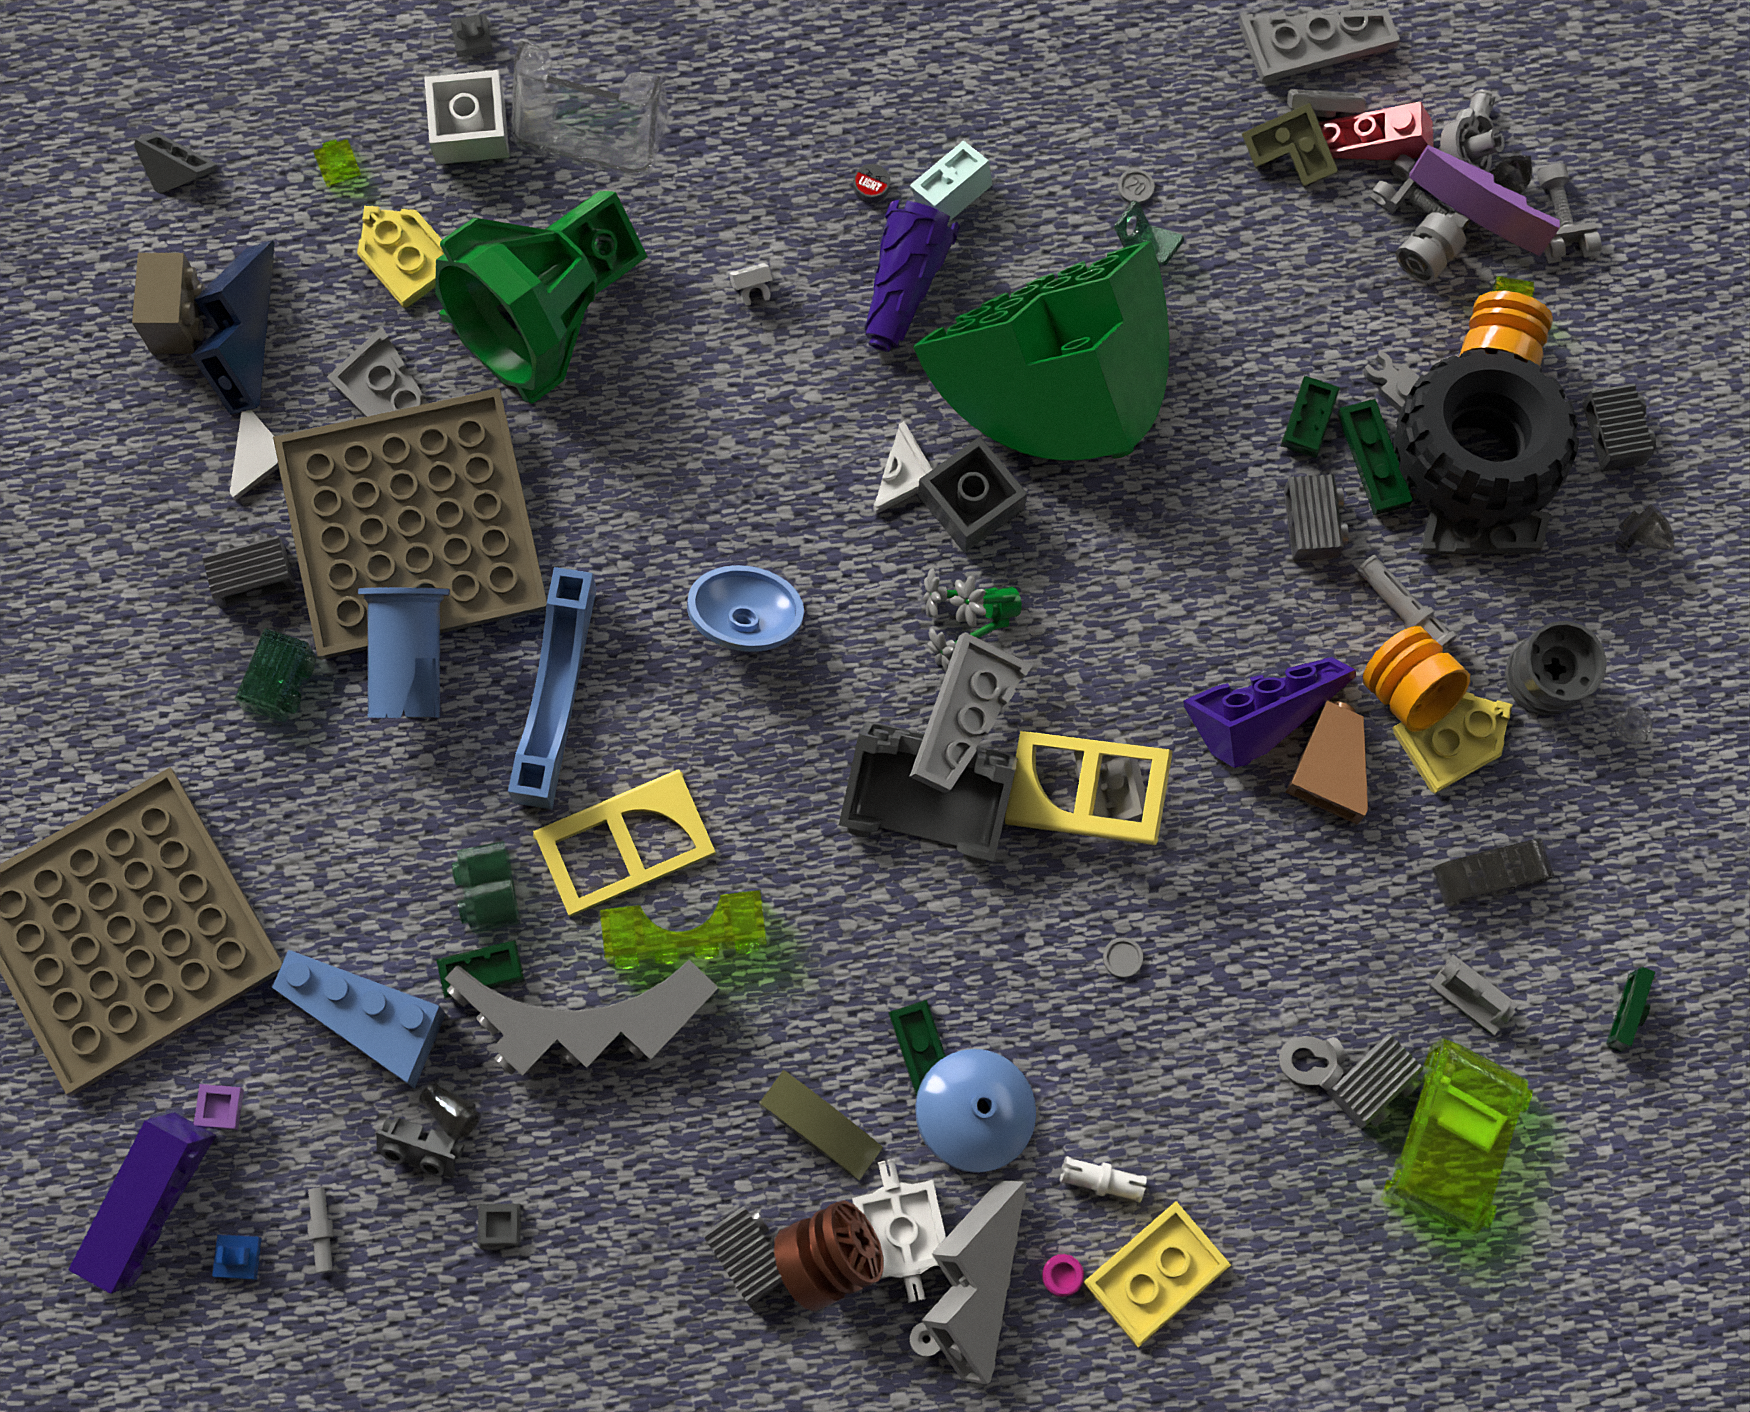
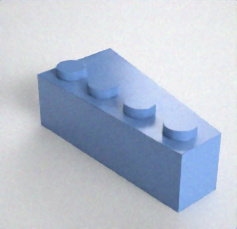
(372, 1017)

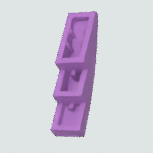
(1483, 201)

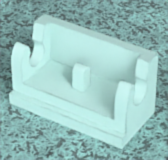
(954, 181)

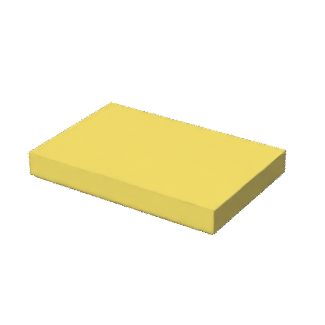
(1156, 1274)

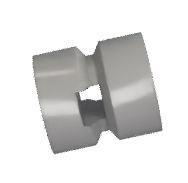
(1431, 247)

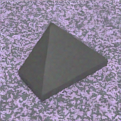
(169, 162)

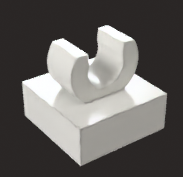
(751, 278)

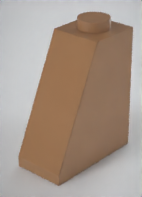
(1334, 764)

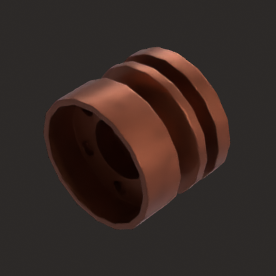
(828, 1255)

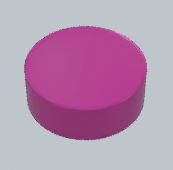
(1062, 1275)

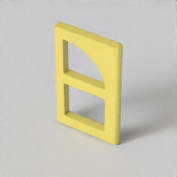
(662, 796)
(1033, 809)

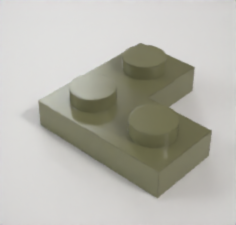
(1293, 134)

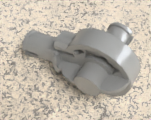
(1469, 135)

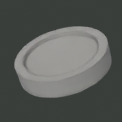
(1136, 186)
(1122, 957)

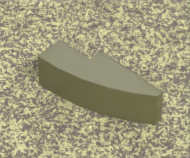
(820, 1125)

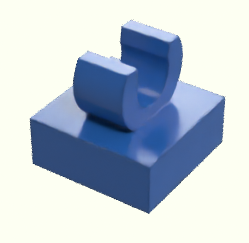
(236, 1257)

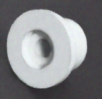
(917, 1343)

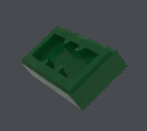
(1310, 416)
(491, 966)
(1631, 1009)

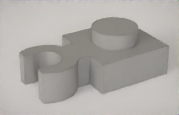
(1395, 383)

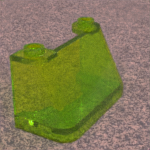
(1458, 1138)

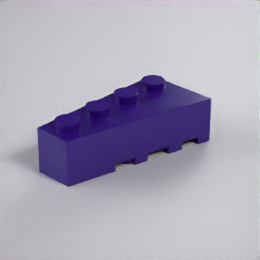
(140, 1201)

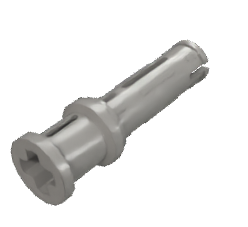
(1402, 602)

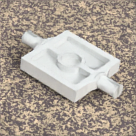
(906, 1225)

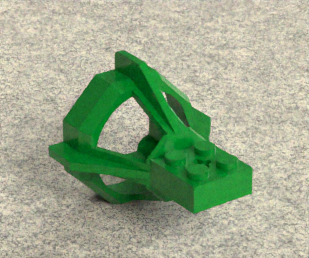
(541, 281)

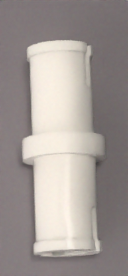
(1103, 1179)

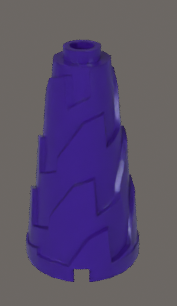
(909, 257)

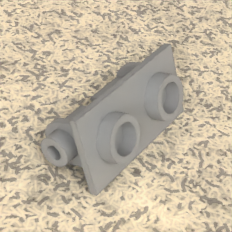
(1473, 995)

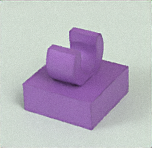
(218, 1107)

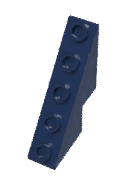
(238, 312)

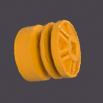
(1509, 324)
(1416, 678)

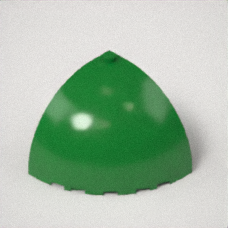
(1061, 363)

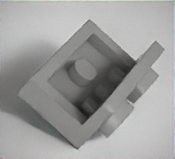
(1119, 786)

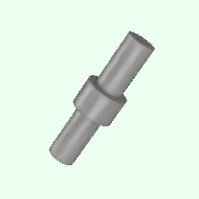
(320, 1230)

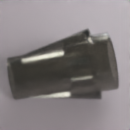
(453, 1113)

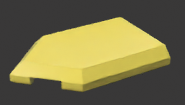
(400, 252)
(1458, 742)

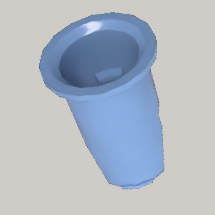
(403, 651)

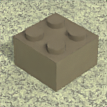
(166, 304)

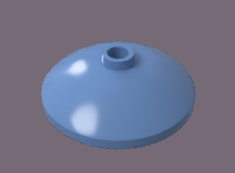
(745, 608)
(950, 1116)

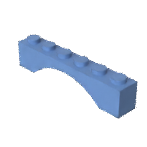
(548, 721)

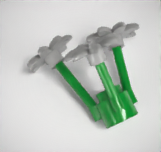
(991, 602)

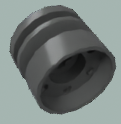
(1569, 654)

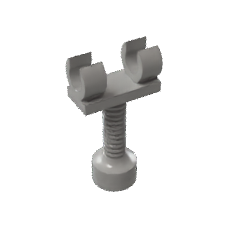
(1553, 179)
(1388, 198)

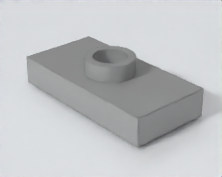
(1326, 102)

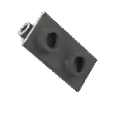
(401, 1143)

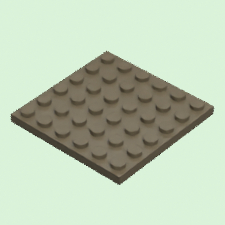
(410, 505)
(126, 932)

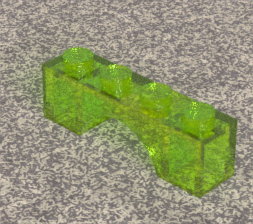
(634, 937)

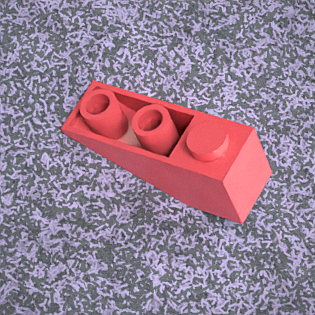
(1380, 133)

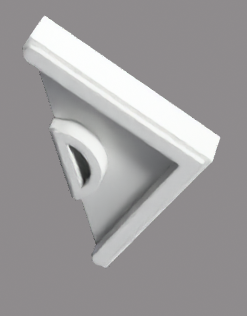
(254, 455)
(902, 471)

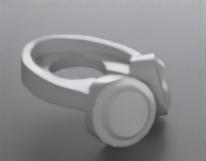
(1329, 1049)

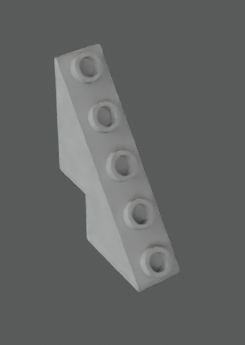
(978, 1265)

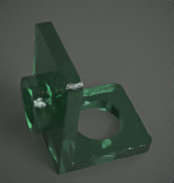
(1164, 241)

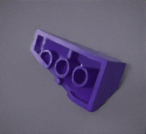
(1256, 718)

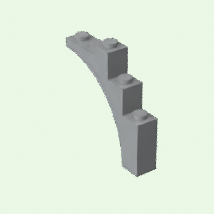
(531, 1030)

